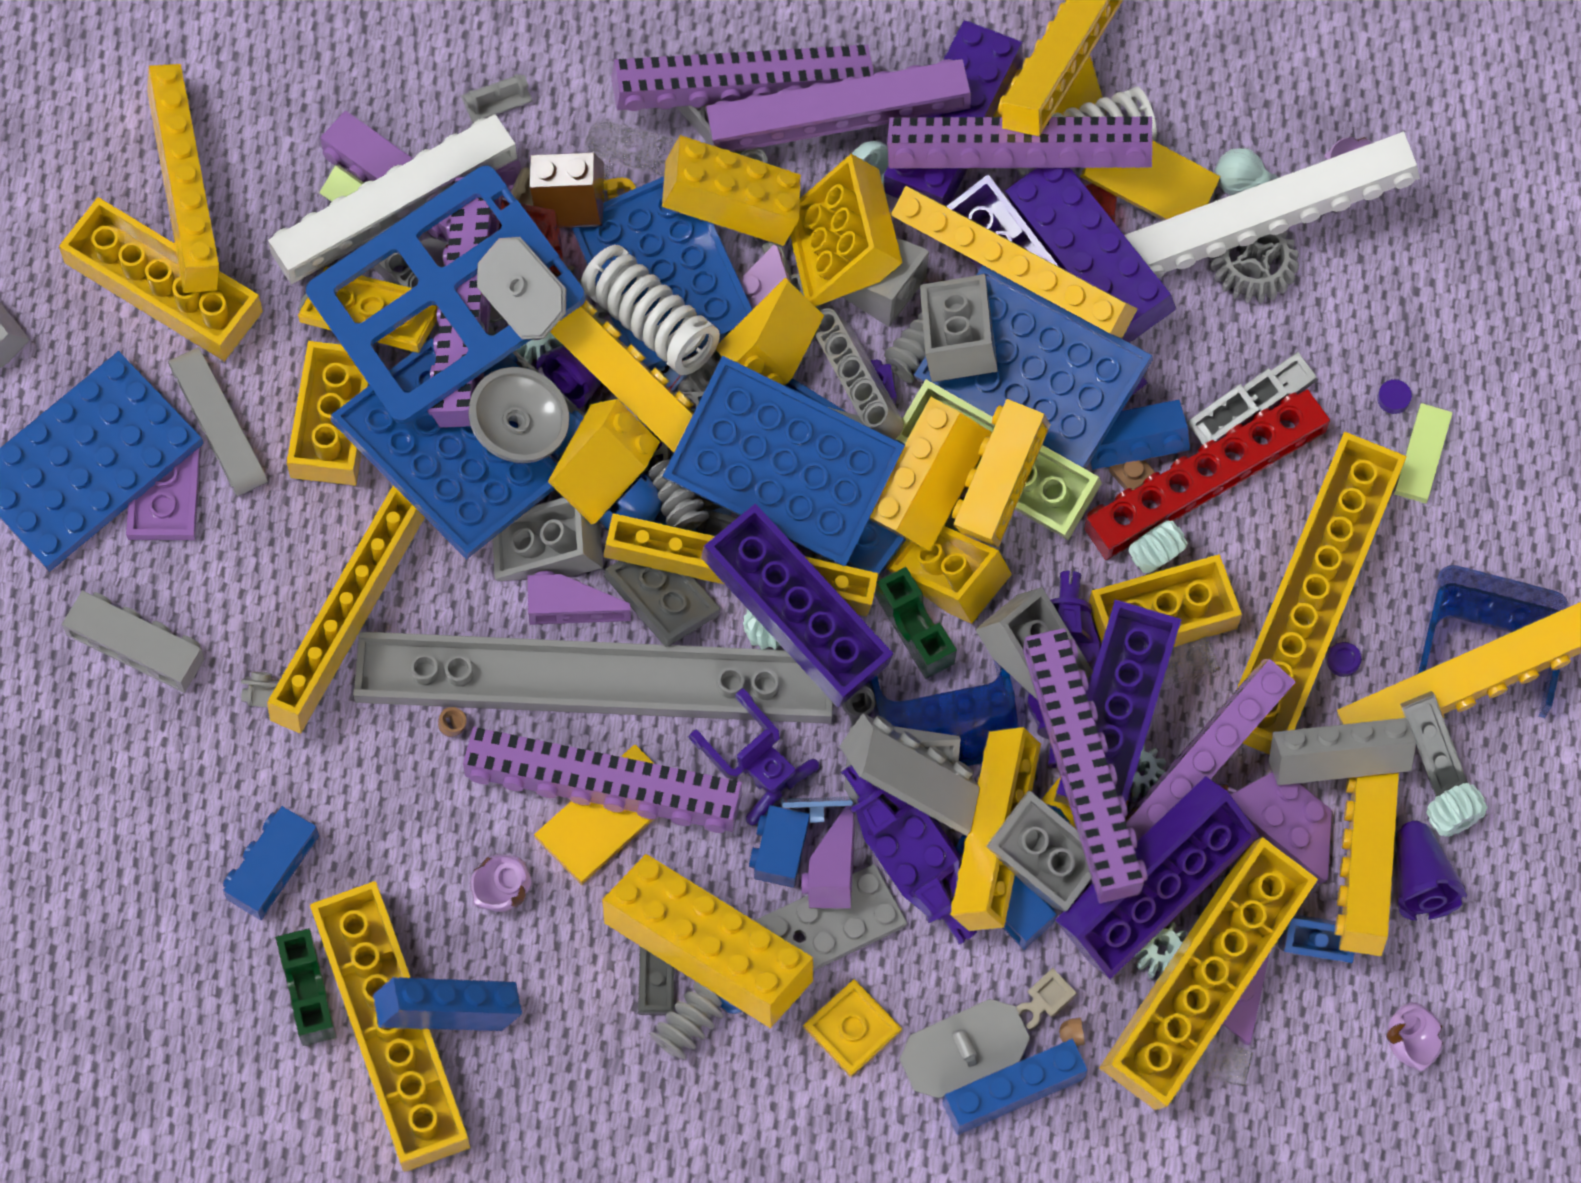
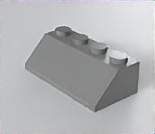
(912, 772)

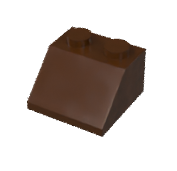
(570, 186)

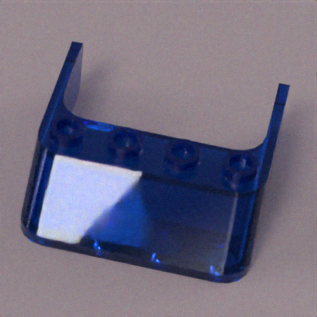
(1490, 603)
(961, 713)

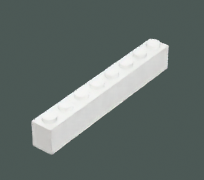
(383, 202)

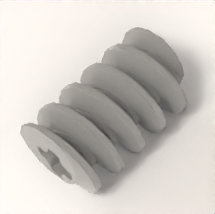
(907, 351)
(677, 501)
(688, 1021)

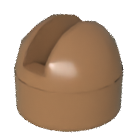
(457, 720)
(1072, 1029)

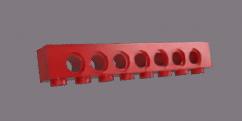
(1299, 409)

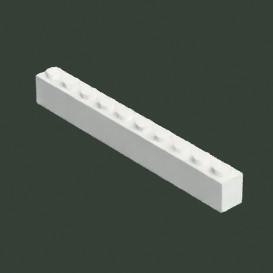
(1276, 205)

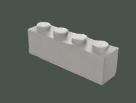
(134, 641)
(1342, 751)

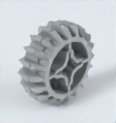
(1235, 273)

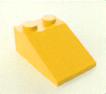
(774, 334)
(603, 459)
(956, 573)

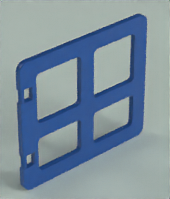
(435, 287)

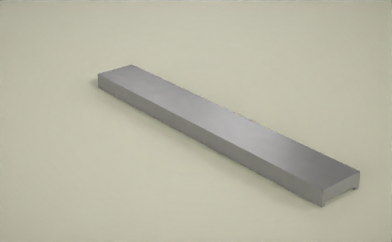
(583, 677)

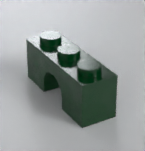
(905, 609)
(306, 987)

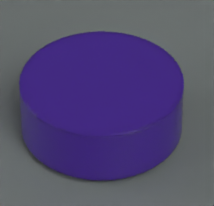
(1394, 396)
(1344, 659)

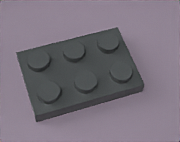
(663, 600)

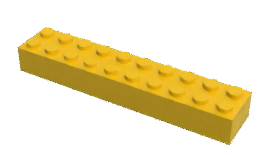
(1322, 575)

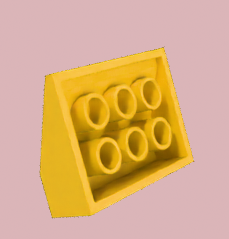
(844, 233)

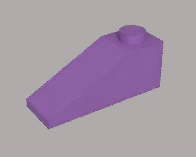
(564, 600)
(831, 866)

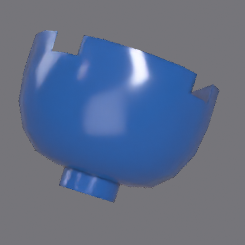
(636, 502)

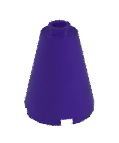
(569, 375)
(1425, 874)

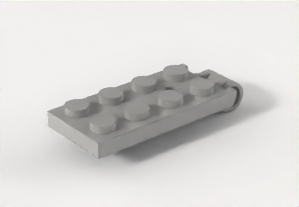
(840, 931)

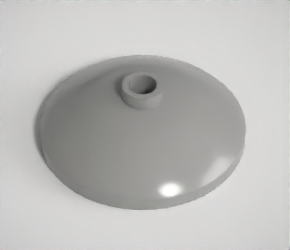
(530, 402)

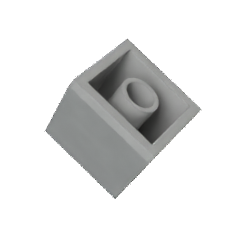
(891, 295)

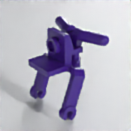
(759, 760)

